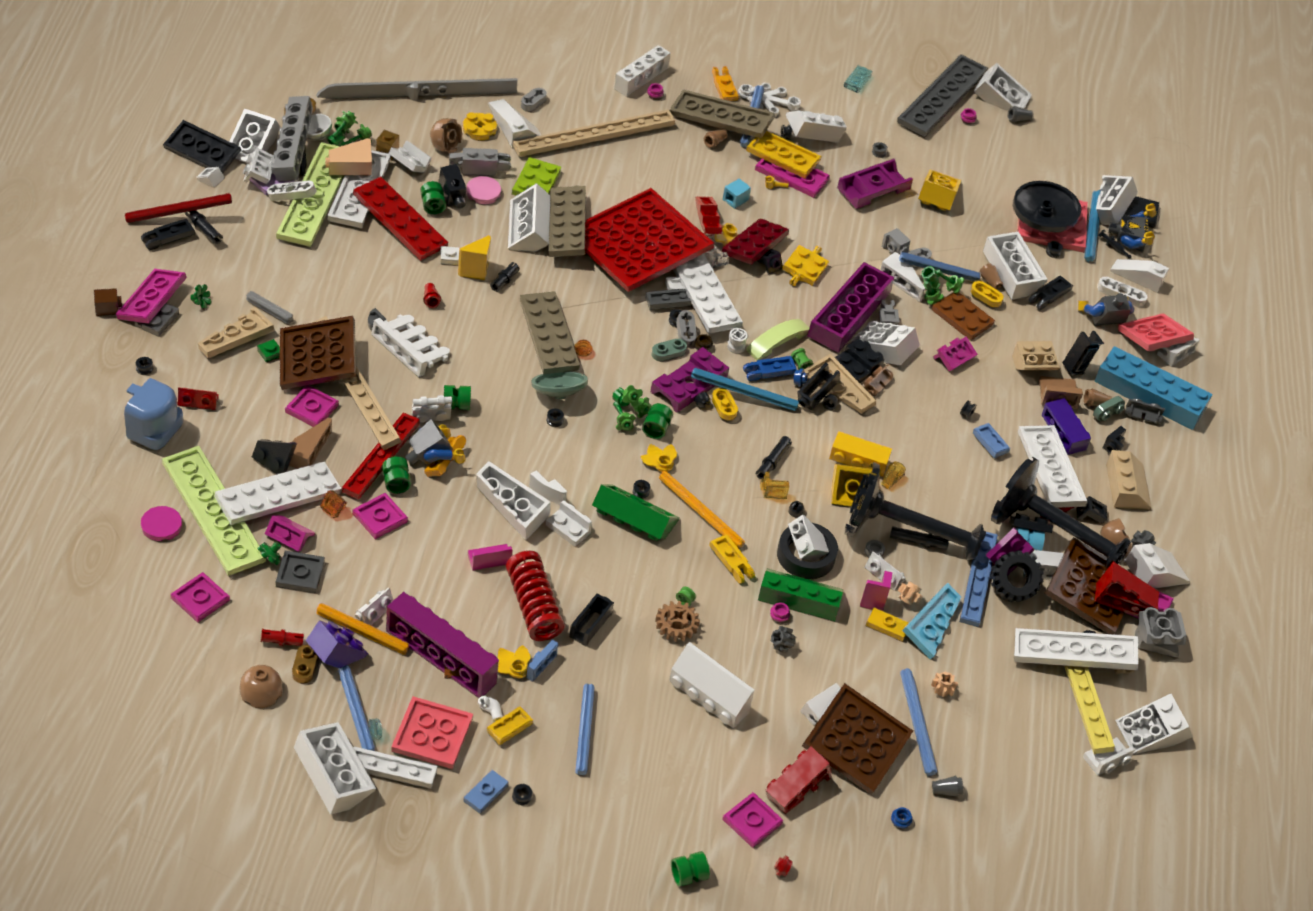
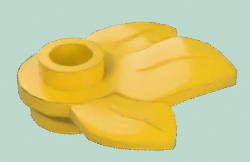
(729, 232)
(659, 458)
(511, 661)

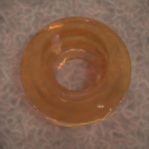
(583, 348)

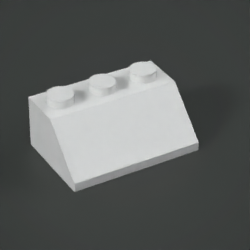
(816, 125)

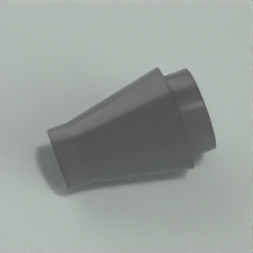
(1019, 114)
(949, 786)

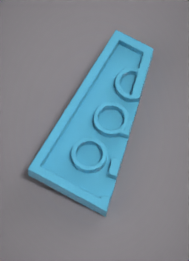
(933, 619)

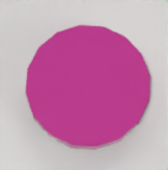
(161, 523)

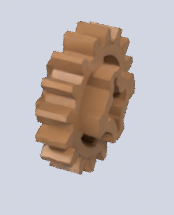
(677, 621)

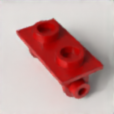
(197, 398)

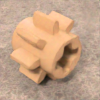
(910, 593)
(944, 684)

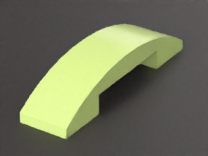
(777, 335)

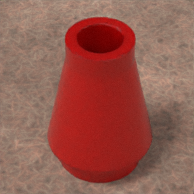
(431, 296)

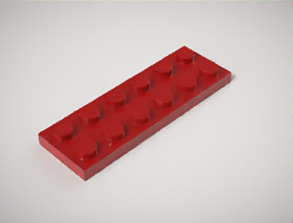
(400, 218)

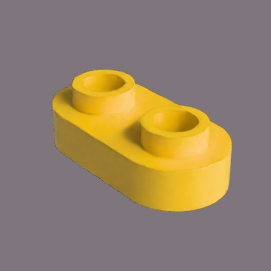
(987, 294)
(724, 404)

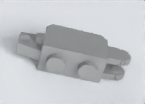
(480, 161)

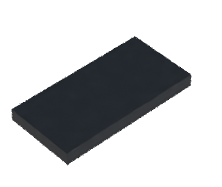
(201, 146)

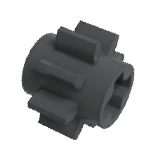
(1143, 538)
(783, 639)

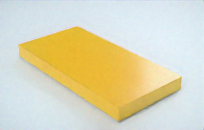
(784, 154)

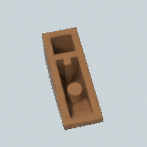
(310, 444)

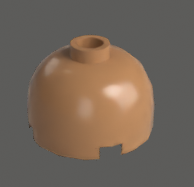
(446, 135)
(1115, 532)
(261, 686)

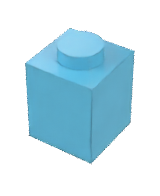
(736, 193)

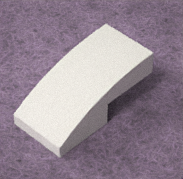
(549, 490)

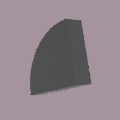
(374, 314)

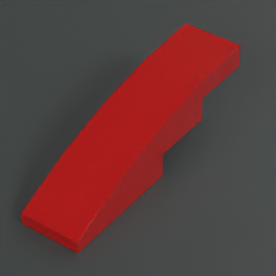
(708, 215)

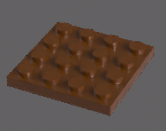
(317, 352)
(1075, 586)
(858, 738)

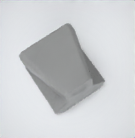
(1161, 631)

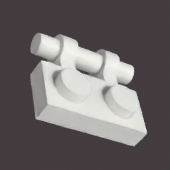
(432, 408)

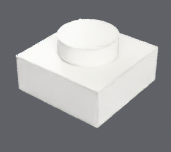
(449, 255)
(673, 283)

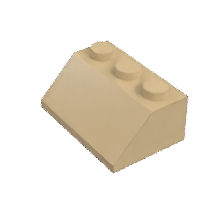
(1127, 481)

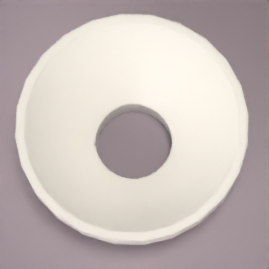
(319, 122)

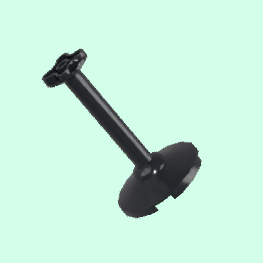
(1023, 495)
(870, 502)

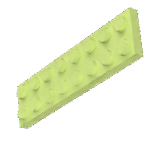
(307, 214)
(197, 486)

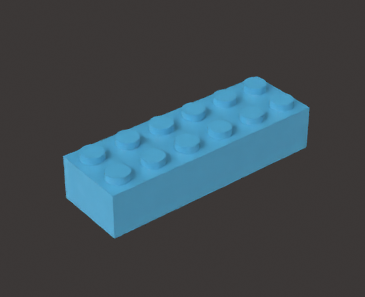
(1146, 382)

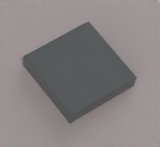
(300, 572)

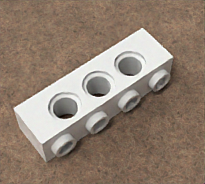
(642, 70)

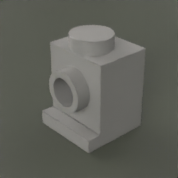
(896, 242)

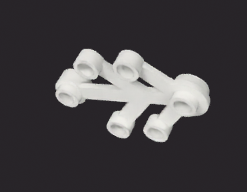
(793, 103)

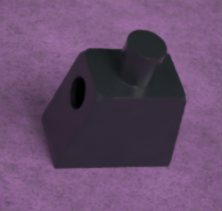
(453, 186)

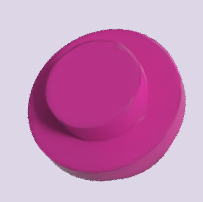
(655, 90)
(968, 115)
(780, 612)

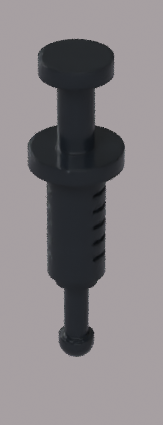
(1111, 241)

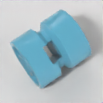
(1034, 538)

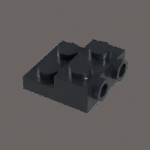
(860, 359)

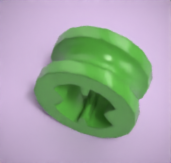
(686, 595)

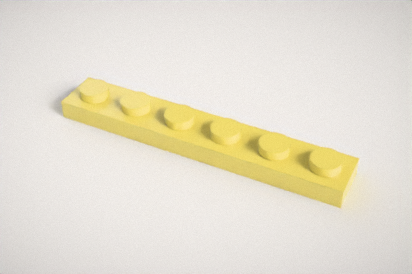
(1090, 709)

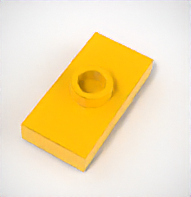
(887, 624)
(509, 725)

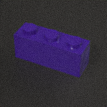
(1068, 425)

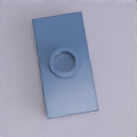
(991, 440)
(542, 660)
(486, 791)

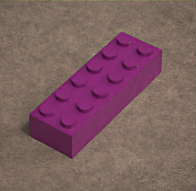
(850, 307)
(442, 644)

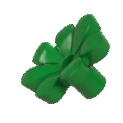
(201, 296)
(270, 552)

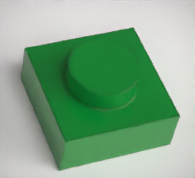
(269, 350)

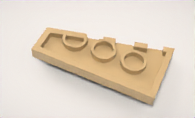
(242, 331)
(848, 389)

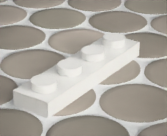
(397, 768)

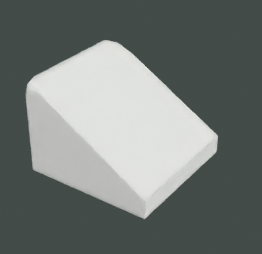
(211, 176)

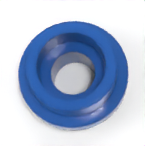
(800, 377)
(904, 813)

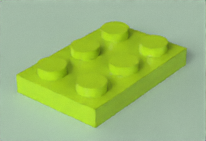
(537, 172)

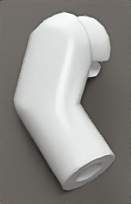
(491, 706)

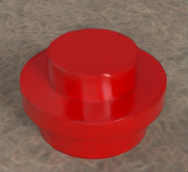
(783, 866)

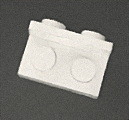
(411, 157)
(258, 166)
(570, 524)
(1107, 762)

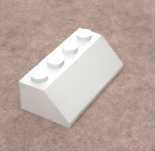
(529, 220)
(1014, 264)
(712, 685)
(333, 767)

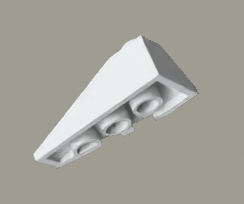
(511, 122)

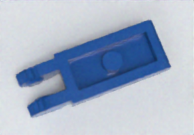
(770, 368)

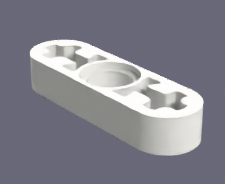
(284, 191)
(1134, 292)

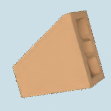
(350, 159)

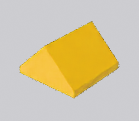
(475, 259)

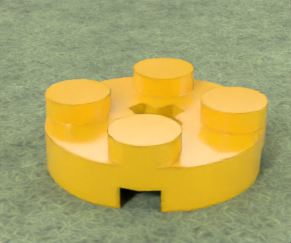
(473, 120)

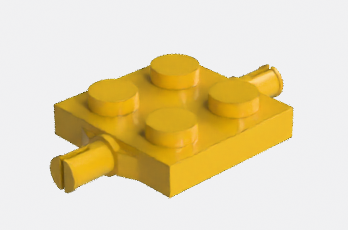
(805, 265)

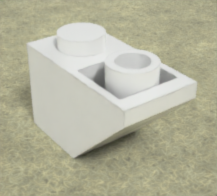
(808, 539)

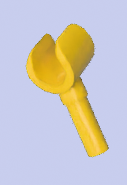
(770, 183)

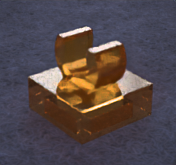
(333, 504)

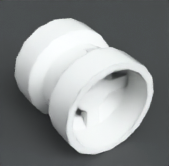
(737, 340)

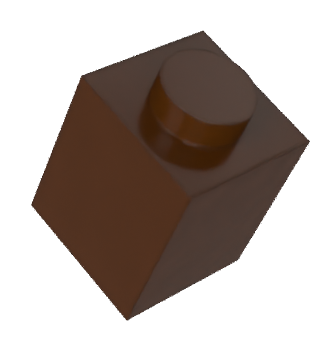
(106, 302)

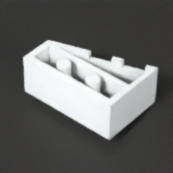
(1115, 198)

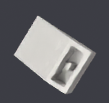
(891, 340)
(1155, 726)

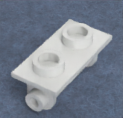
(878, 566)
(376, 607)

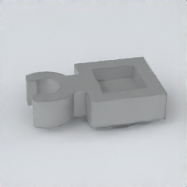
(888, 313)

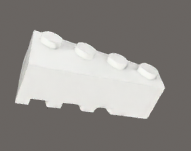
(513, 499)

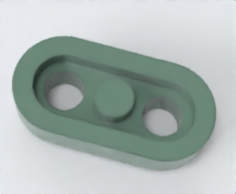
(669, 350)
(1109, 408)

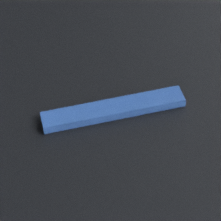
(978, 583)

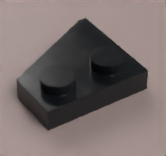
(274, 454)

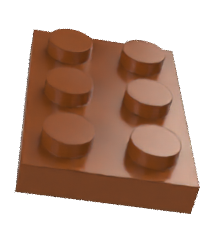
(963, 315)

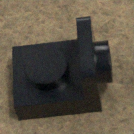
(772, 260)
(1115, 440)
(1093, 509)

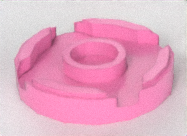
(483, 190)

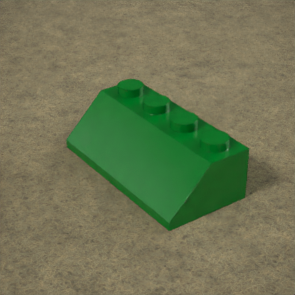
(634, 511)
(801, 594)

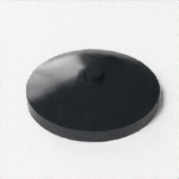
(1046, 206)

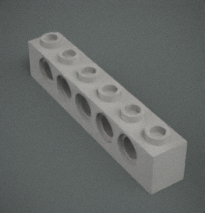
(292, 138)

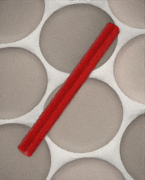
(177, 208)

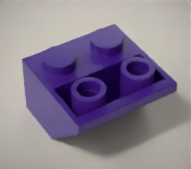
(335, 645)

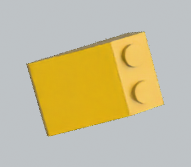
(939, 190)

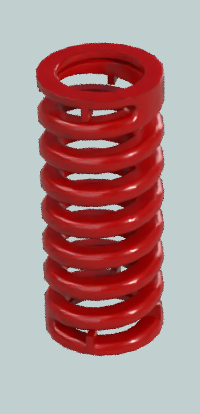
(528, 573)

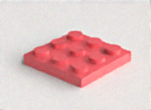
(1156, 332)
(432, 732)

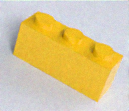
(859, 452)

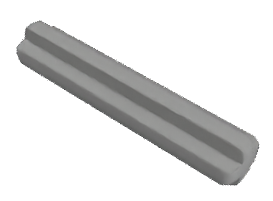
(269, 307)

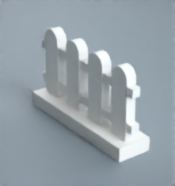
(400, 343)

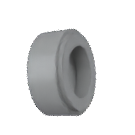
(874, 546)

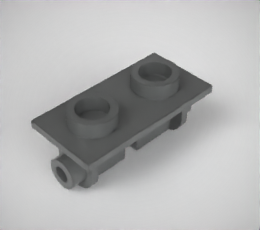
(1152, 411)

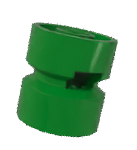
(433, 197)
(460, 396)
(657, 421)
(396, 475)
(690, 868)

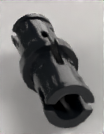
(504, 276)

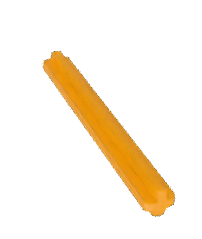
(362, 628)

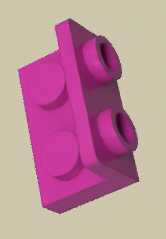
(957, 353)

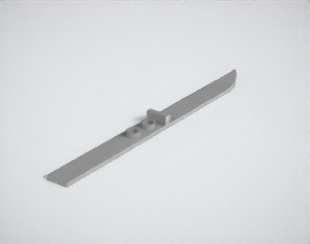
(418, 88)

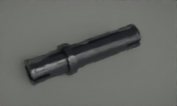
(200, 221)
(770, 462)
(919, 537)

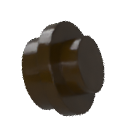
(703, 341)

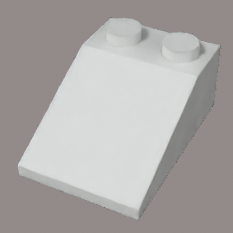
(1001, 89)
(254, 132)
(1155, 566)

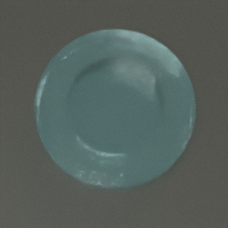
(375, 728)

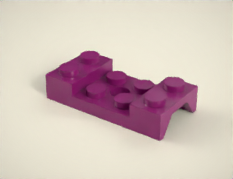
(873, 182)
(683, 393)

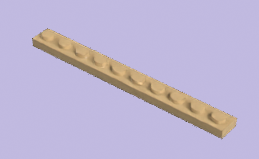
(593, 133)
(370, 408)

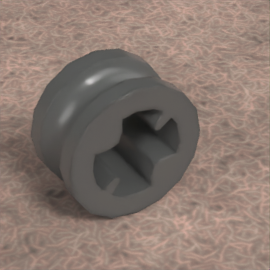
(879, 149)

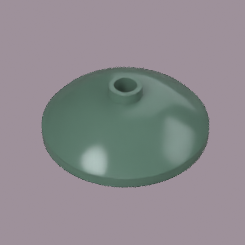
(559, 384)

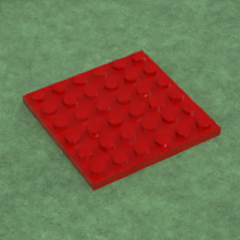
(642, 239)

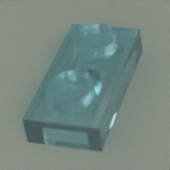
(857, 79)

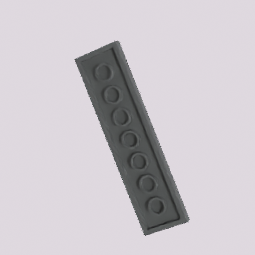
(942, 95)

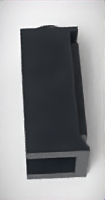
(1082, 353)
(811, 385)
(598, 604)

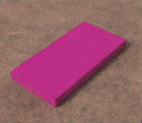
(810, 185)
(151, 296)

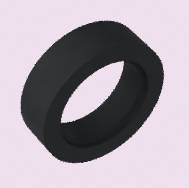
(805, 569)

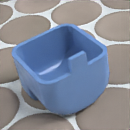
(152, 414)

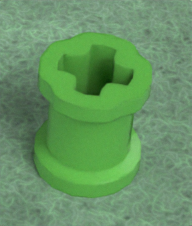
(801, 359)

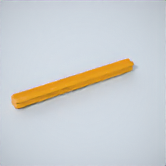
(700, 508)

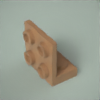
(1059, 388)

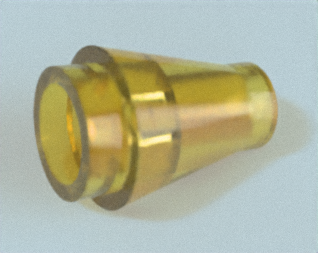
(893, 474)

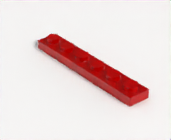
(372, 464)

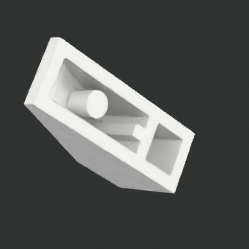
(1145, 273)
(904, 275)

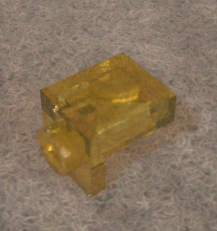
(774, 488)

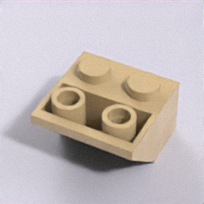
(1035, 356)

